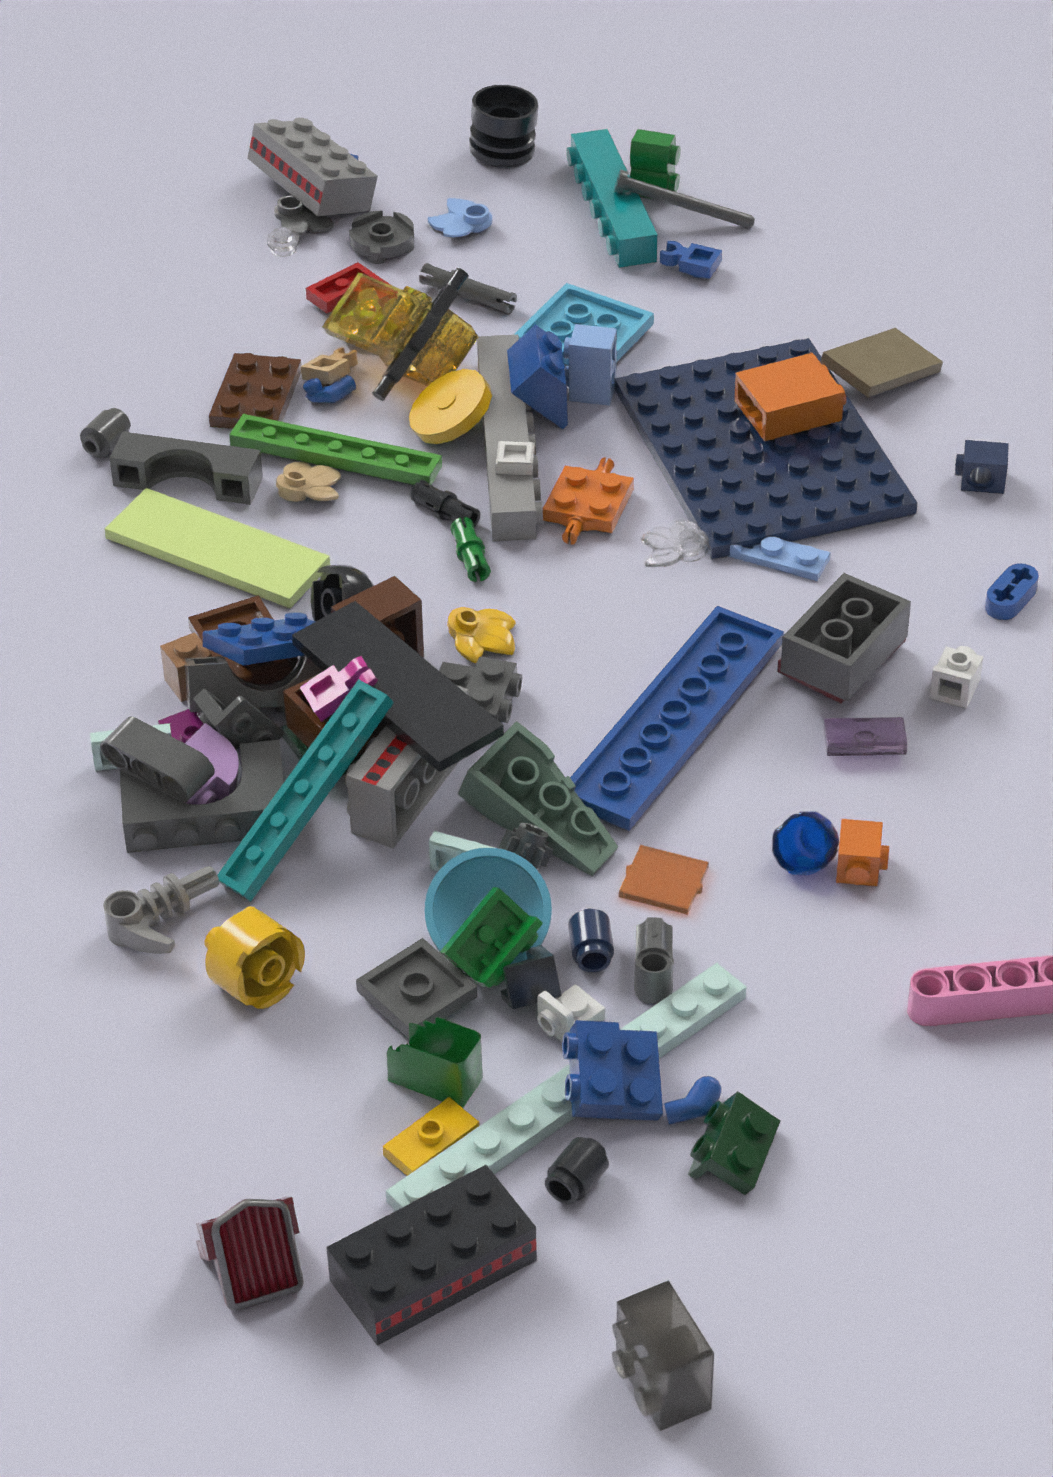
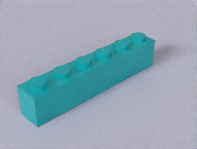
(619, 216)

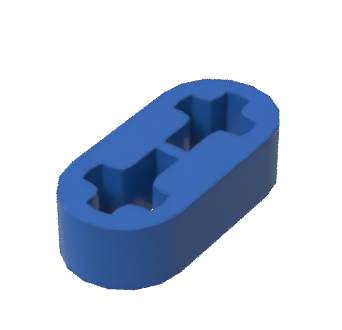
(1019, 595)

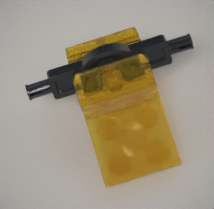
(403, 329)

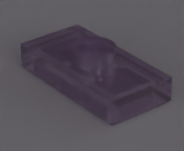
(865, 736)

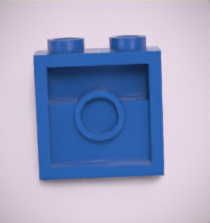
(612, 1072)

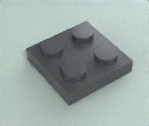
(416, 987)

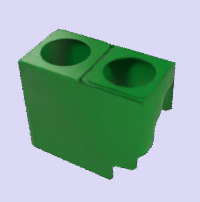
(439, 1061)

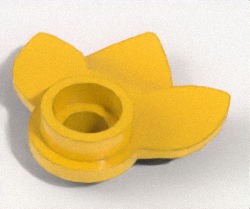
(481, 632)

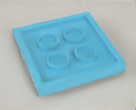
(583, 307)

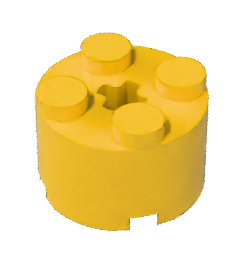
(253, 958)

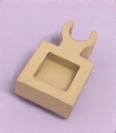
(330, 367)

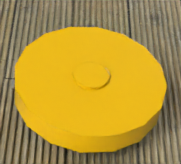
(450, 406)

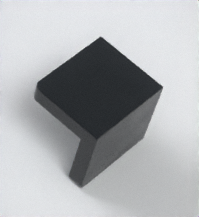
(530, 978)

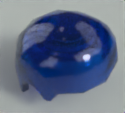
(805, 843)

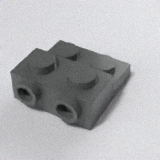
(489, 684)

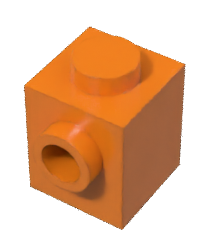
(861, 852)

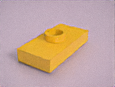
(429, 1136)

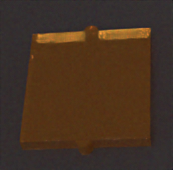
(663, 879)

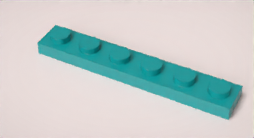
(304, 790)

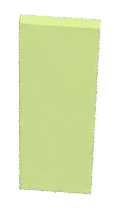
(217, 547)

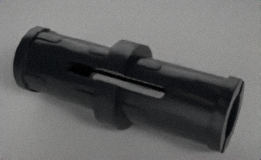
(443, 503)

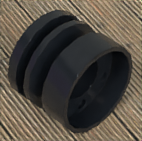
(503, 125)

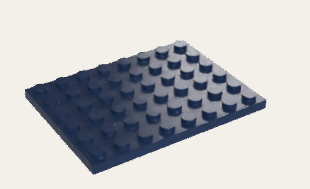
(753, 487)

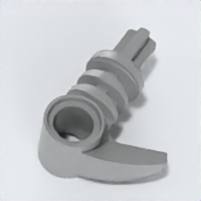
(132, 913)

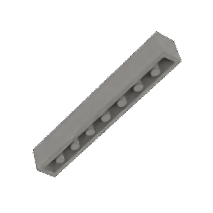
(510, 496)

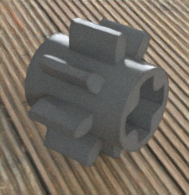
(528, 843)

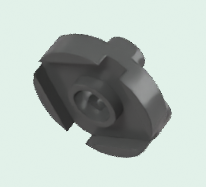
(381, 236)

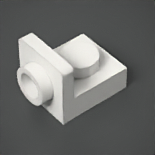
(560, 1013)

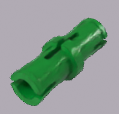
(470, 549)

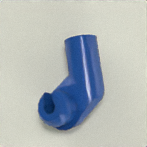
(331, 393)
(697, 1101)

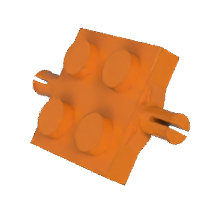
(588, 499)

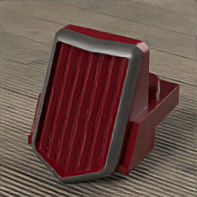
(253, 1251)

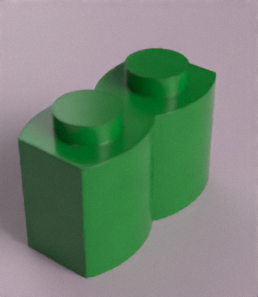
(654, 159)

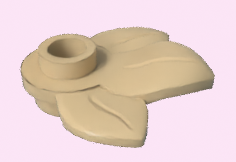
(303, 481)

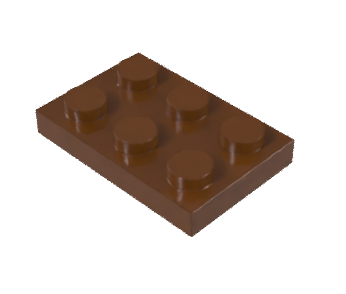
(255, 387)
(242, 613)

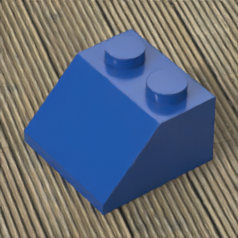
(539, 374)

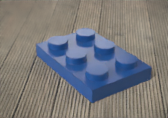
(259, 641)

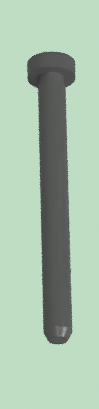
(668, 196)

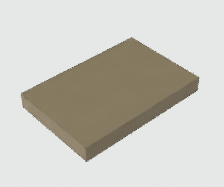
(881, 362)

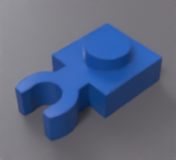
(694, 260)

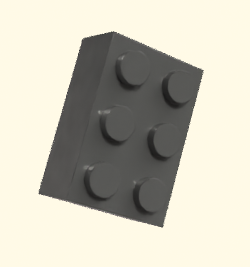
(845, 636)

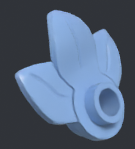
(462, 218)

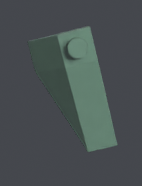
(523, 784)

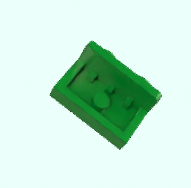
(491, 939)

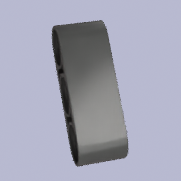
(157, 759)

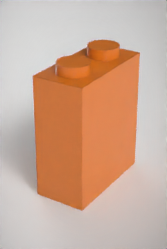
(789, 396)

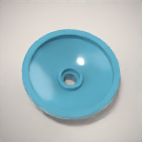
(470, 877)

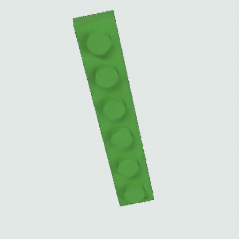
(335, 450)

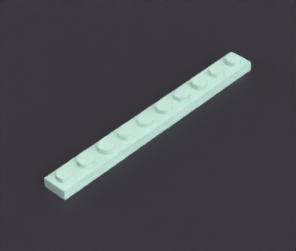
(546, 1108)

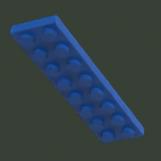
(674, 716)

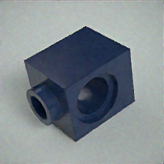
(983, 466)

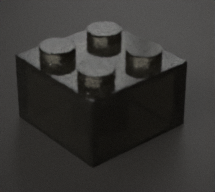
(663, 1356)

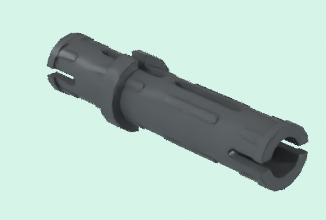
(470, 289)

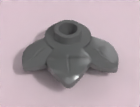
(299, 217)

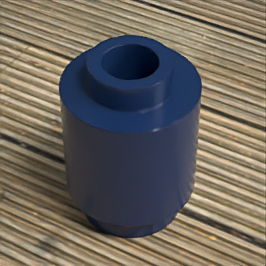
(591, 939)

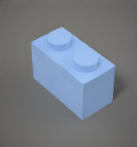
(591, 364)

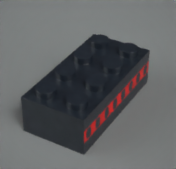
(431, 1254)

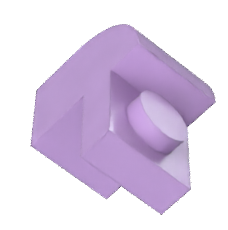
(224, 760)

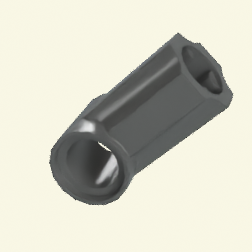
(653, 960)

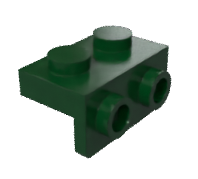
(734, 1142)

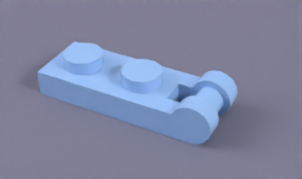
(785, 557)

